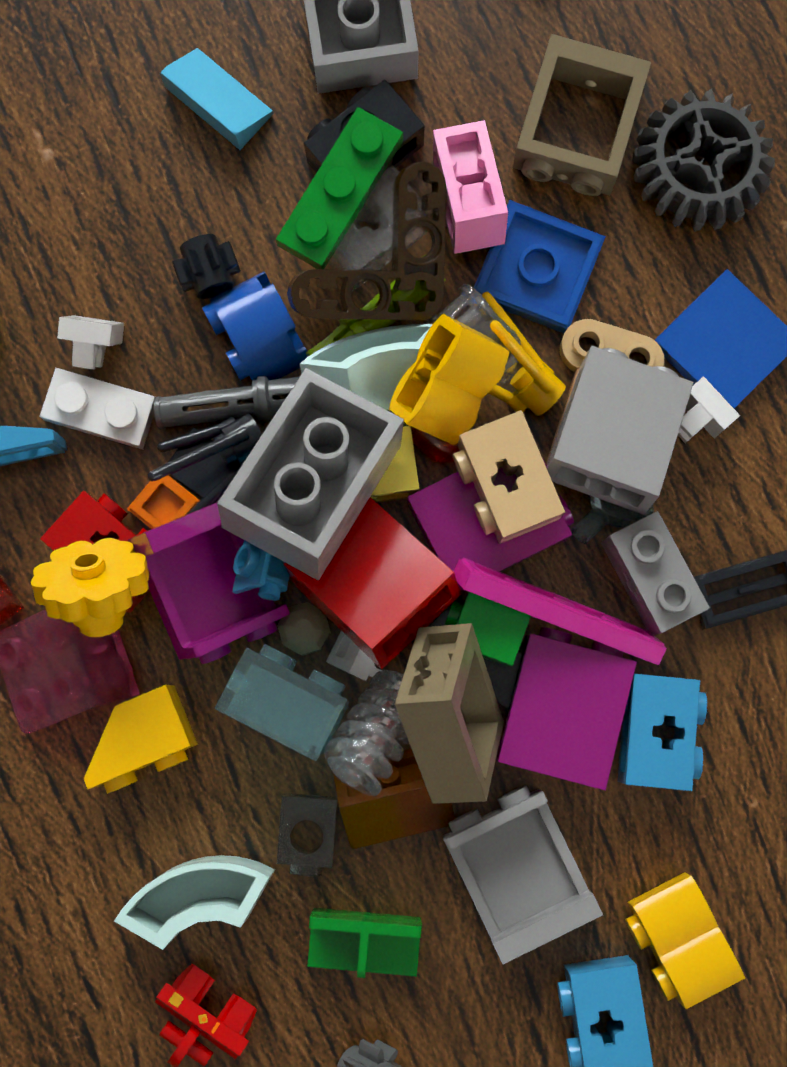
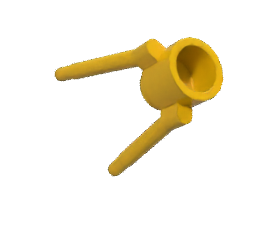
(535, 381)

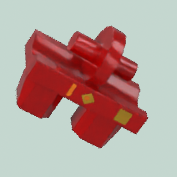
(183, 1003)

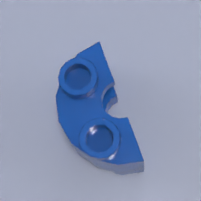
(258, 329)

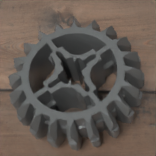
(738, 146)

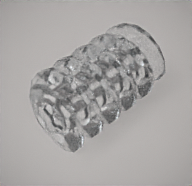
(369, 736)

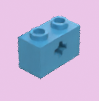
(641, 755)
(609, 987)

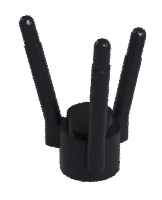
(231, 439)

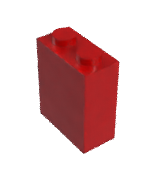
(380, 585)

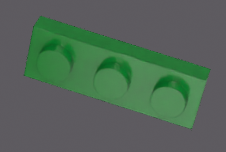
(340, 189)

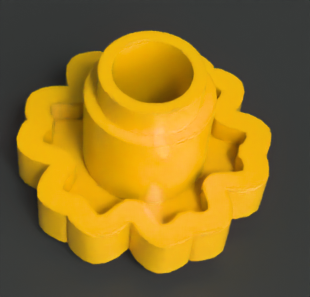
(91, 584)

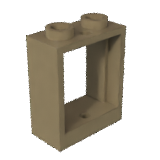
(591, 69)
(451, 714)

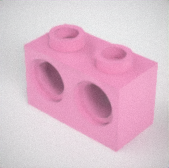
(473, 187)

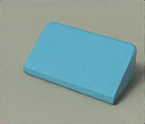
(216, 97)

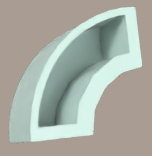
(370, 361)
(195, 892)

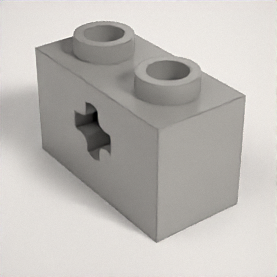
(654, 574)

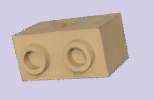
(508, 446)

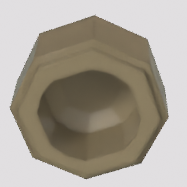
(304, 629)

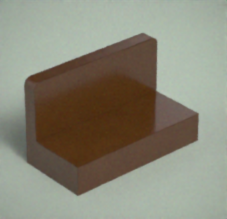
(396, 812)

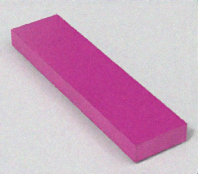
(558, 610)

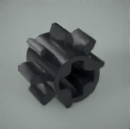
(206, 266)

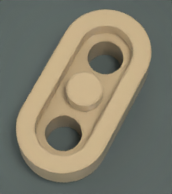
(607, 337)

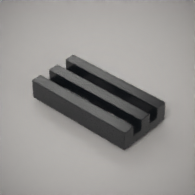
(710, 620)

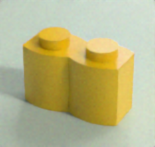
(449, 380)
(684, 940)

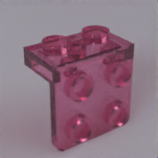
(60, 671)

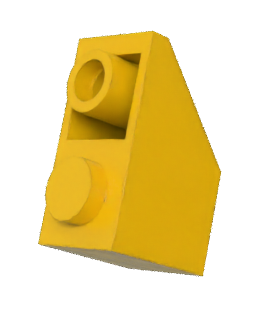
(139, 734)

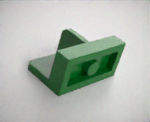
(364, 942)

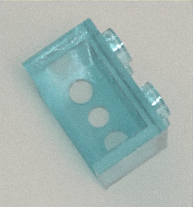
(284, 703)

